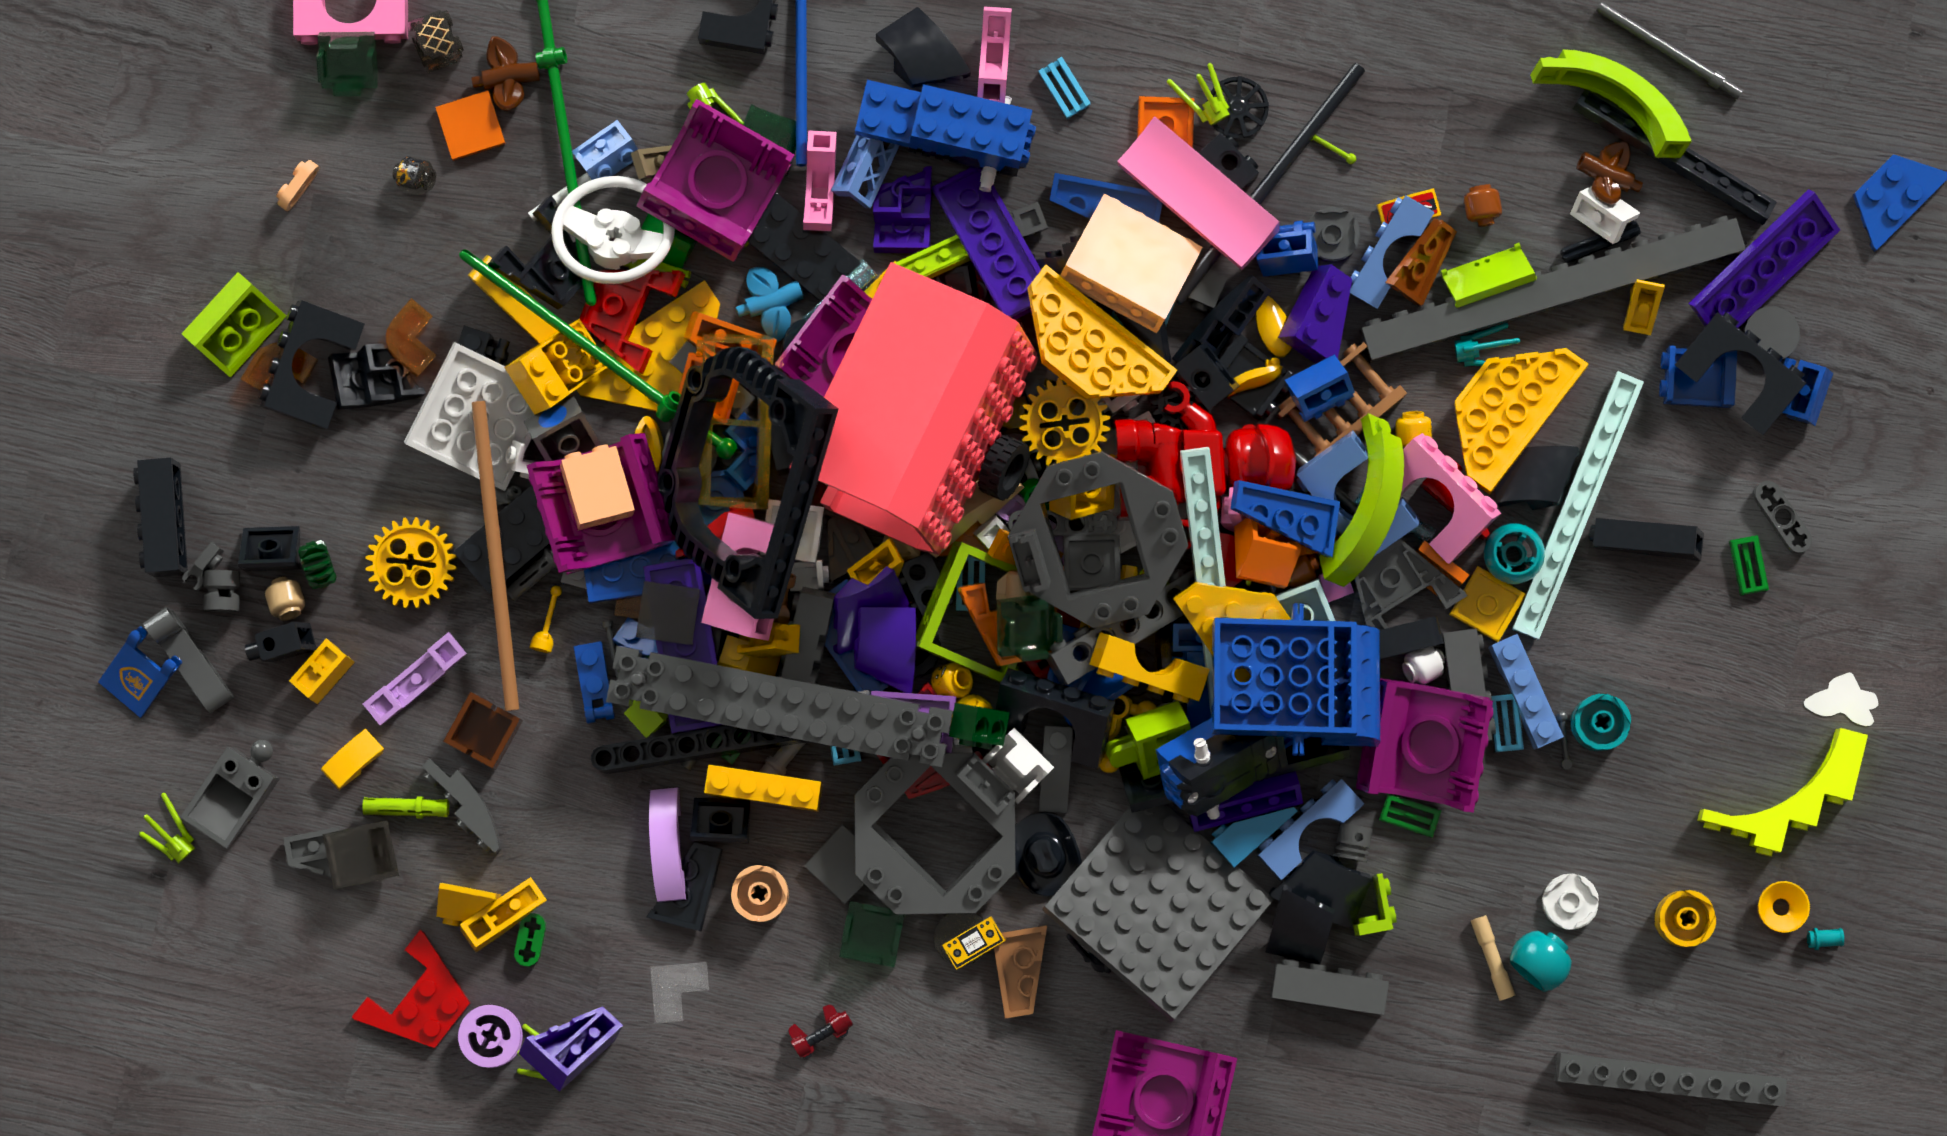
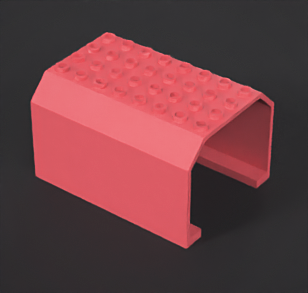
(920, 407)

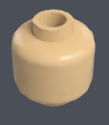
(285, 598)

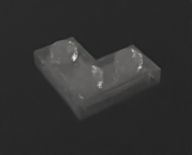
(670, 983)

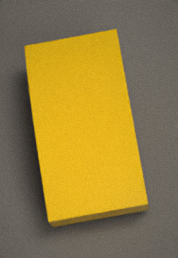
(352, 759)

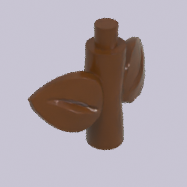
(505, 74)
(1610, 172)

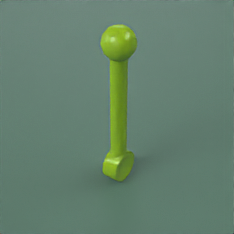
(1350, 158)

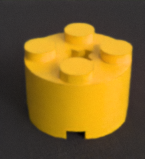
(1700, 913)

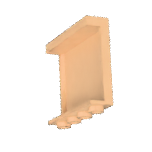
(1130, 263)

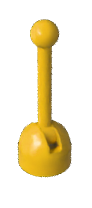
(542, 640)

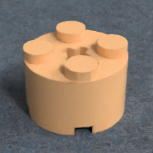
(765, 878)

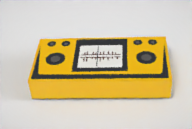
(973, 943)

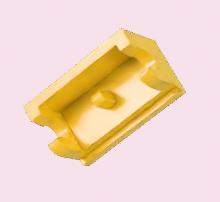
(782, 641)
(321, 671)

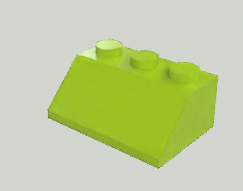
(234, 324)

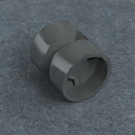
(221, 581)

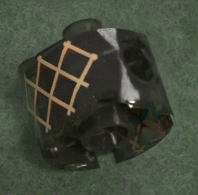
(435, 41)

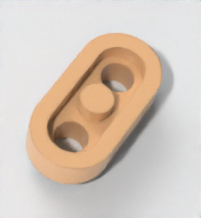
(304, 175)

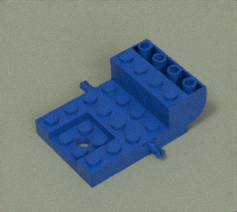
(1302, 680)

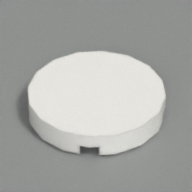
(1570, 901)

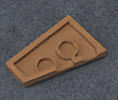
(1019, 969)

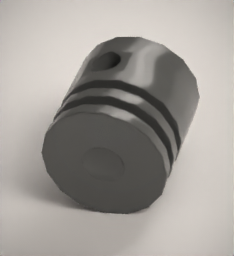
(1353, 842)

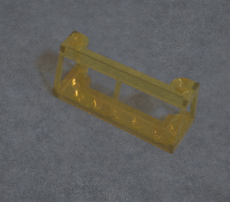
(704, 349)

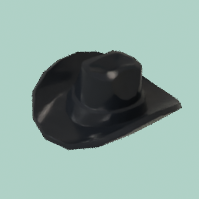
(1045, 853)

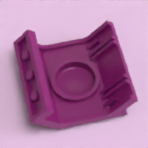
(716, 180)
(826, 336)
(610, 541)
(1428, 745)
(1163, 1089)

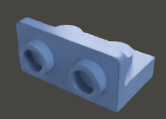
(606, 152)

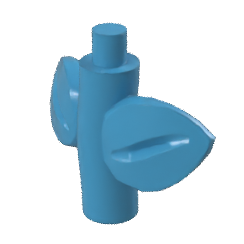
(769, 301)

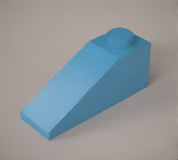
(1245, 836)

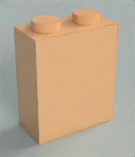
(596, 487)

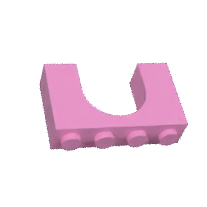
(387, 20)
(1472, 509)
(743, 536)

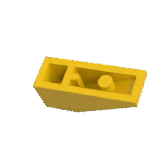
(502, 914)

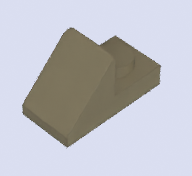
(648, 161)

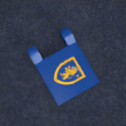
(135, 677)

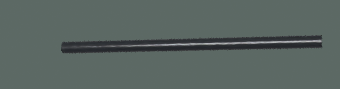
(1279, 170)

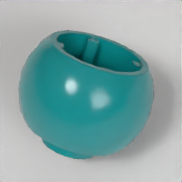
(1504, 573)
(1541, 960)

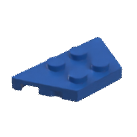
(1895, 195)

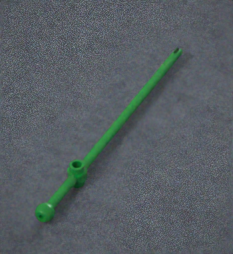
(552, 59)
(666, 404)

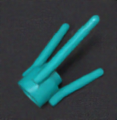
(1467, 349)

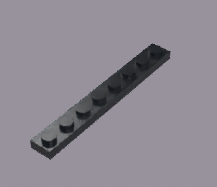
(1690, 165)

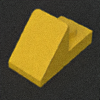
(1643, 306)

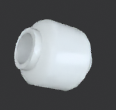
(1423, 665)

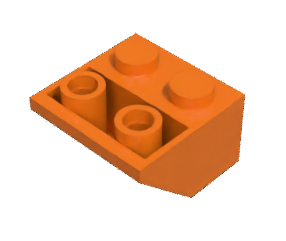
(1264, 554)

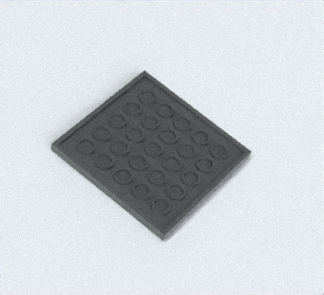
(1158, 906)

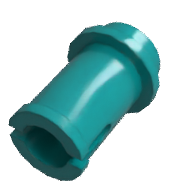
(1825, 938)

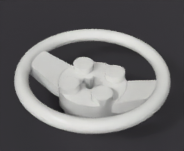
(597, 231)

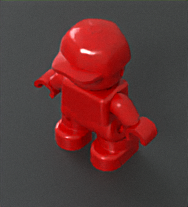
(1251, 454)

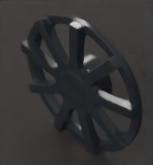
(1240, 107)

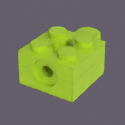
(1145, 735)

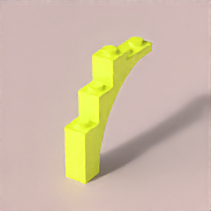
(1833, 779)

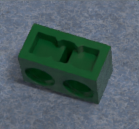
(978, 726)

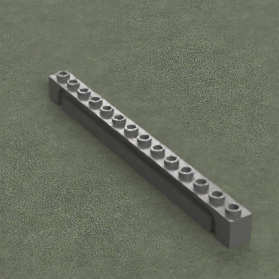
(1555, 289)

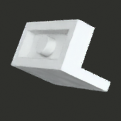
(1603, 218)

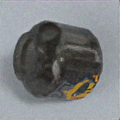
(414, 175)

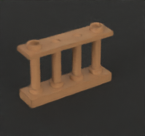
(1388, 397)

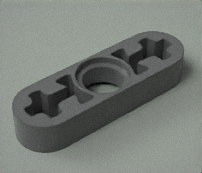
(1794, 518)

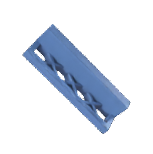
(858, 169)

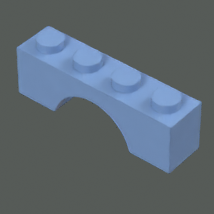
(1408, 219)
(1528, 694)
(1282, 853)

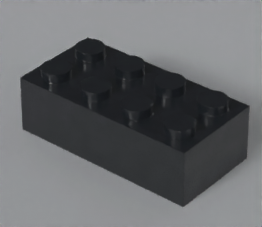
(161, 517)
(521, 541)

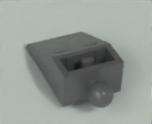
(226, 798)

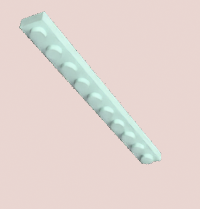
(1578, 504)
(1203, 529)

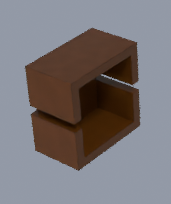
(483, 730)

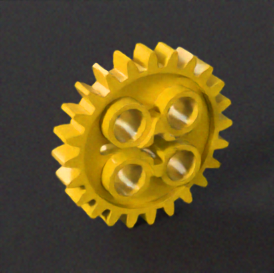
(1067, 448)
(414, 537)

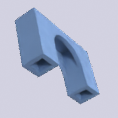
(1327, 468)

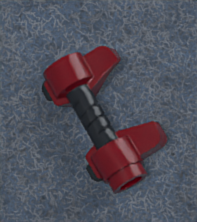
(837, 1024)

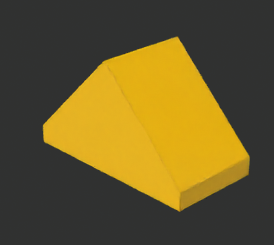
(874, 562)

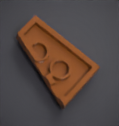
(1421, 264)

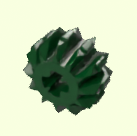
(317, 564)

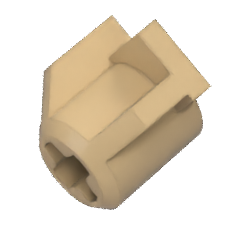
(1010, 586)

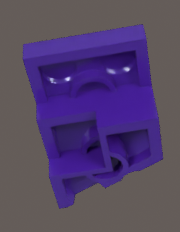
(904, 214)
(880, 592)
(887, 645)

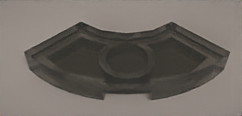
(1163, 656)

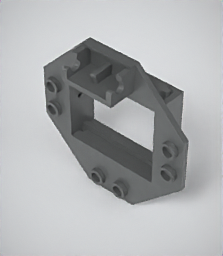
(1153, 523)
(896, 875)

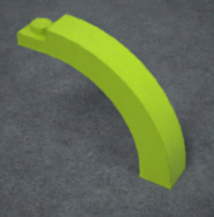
(1626, 89)
(1377, 506)

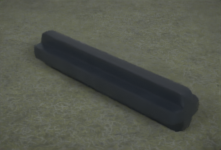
(1597, 243)

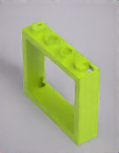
(939, 602)

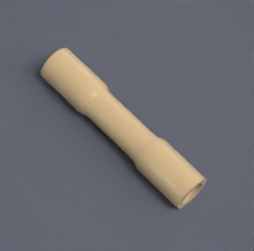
(1487, 942)

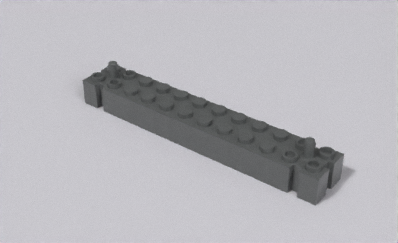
(779, 706)

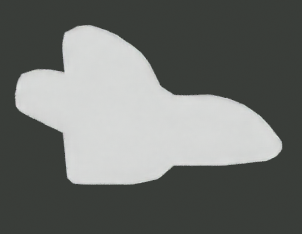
(1844, 697)

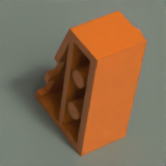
(702, 323)

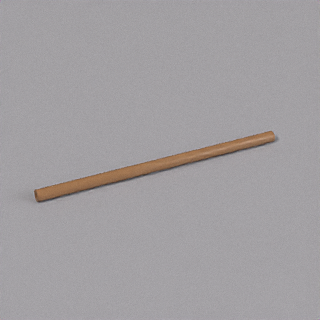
(495, 555)

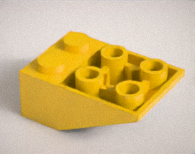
(553, 369)

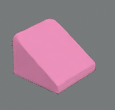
(1333, 590)

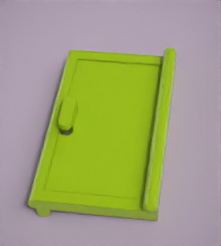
(1488, 276)

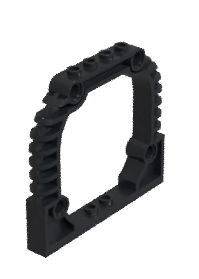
(807, 425)

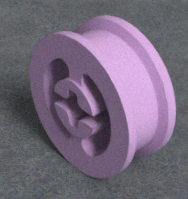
(470, 1025)

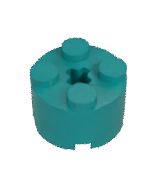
(1616, 727)

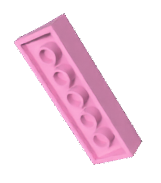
(1199, 193)

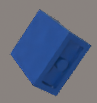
(1712, 390)

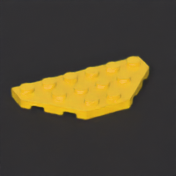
(663, 335)
(1090, 346)
(1508, 407)
(1205, 602)

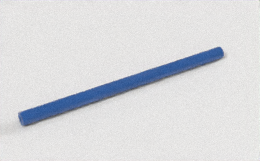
(801, 82)

